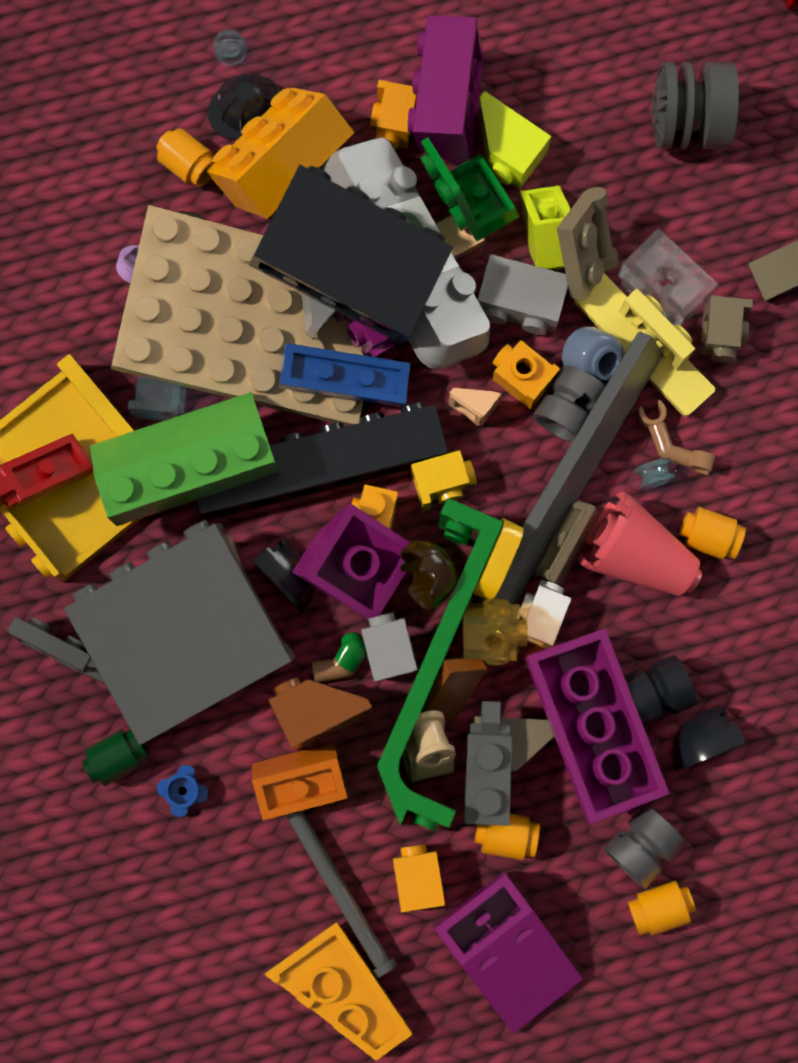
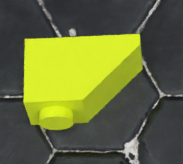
(510, 141)
(542, 214)

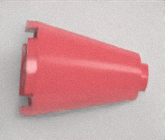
(639, 549)

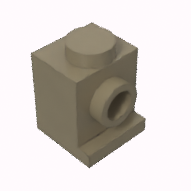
(724, 327)

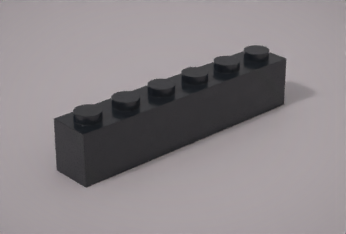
(337, 459)

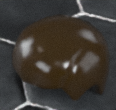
(432, 573)

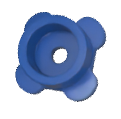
(170, 790)

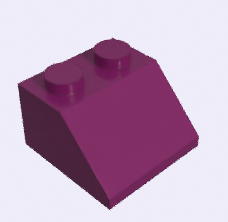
(354, 562)

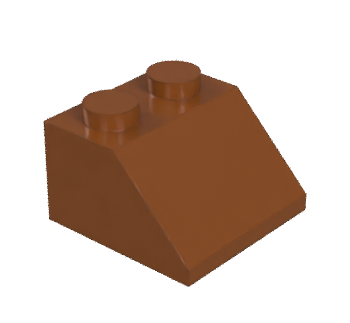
(315, 710)

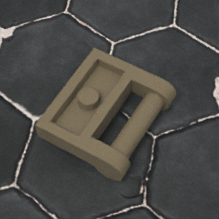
(586, 243)

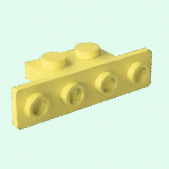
(626, 316)

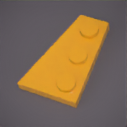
(341, 989)

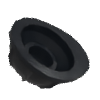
(239, 102)

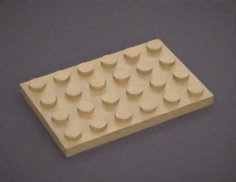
(216, 322)

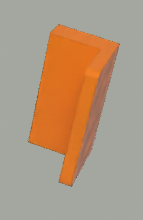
(298, 781)

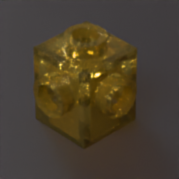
(494, 631)

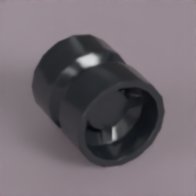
(661, 689)

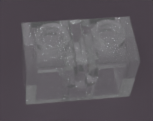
(662, 260)

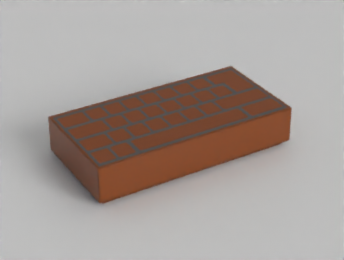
(454, 686)

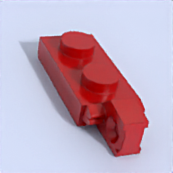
(43, 471)

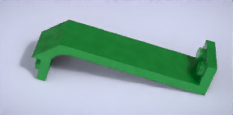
(460, 526)

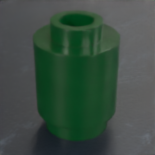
(114, 757)

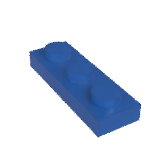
(344, 375)

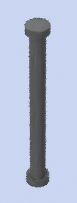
(341, 894)

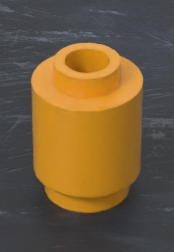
(185, 157)
(712, 533)
(509, 841)
(662, 909)

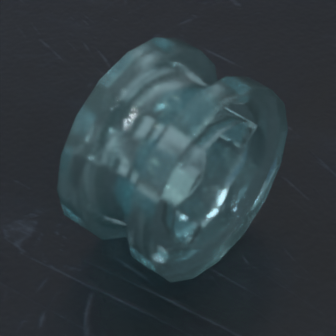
(655, 473)

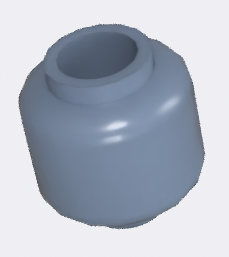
(593, 352)

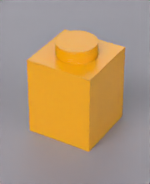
(418, 878)

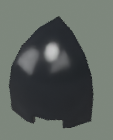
(278, 568)
(705, 737)

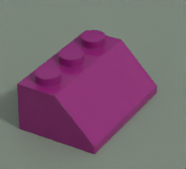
(447, 86)

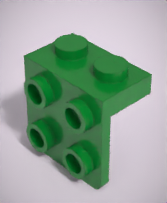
(473, 191)

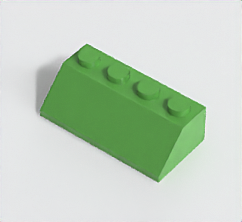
(182, 459)

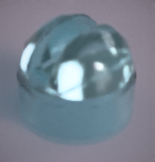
(229, 52)

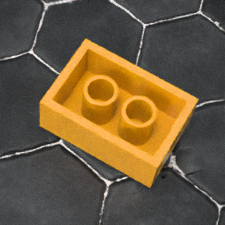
(294, 131)

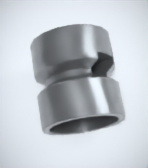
(570, 404)
(645, 846)

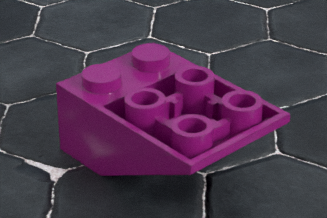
(507, 952)

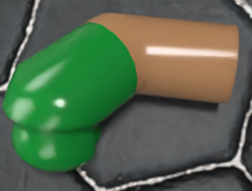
(345, 662)

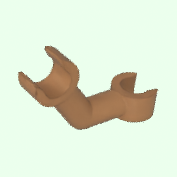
(696, 460)

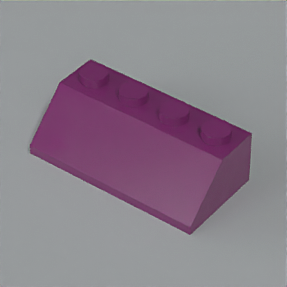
(596, 726)

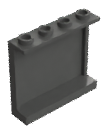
(177, 631)

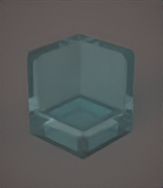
(157, 400)

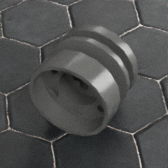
(699, 106)

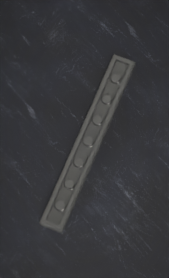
(580, 461)

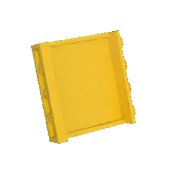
(70, 523)

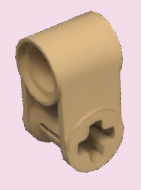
(428, 748)

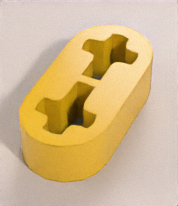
(499, 560)

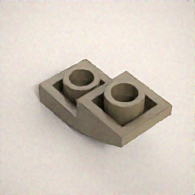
(776, 271)

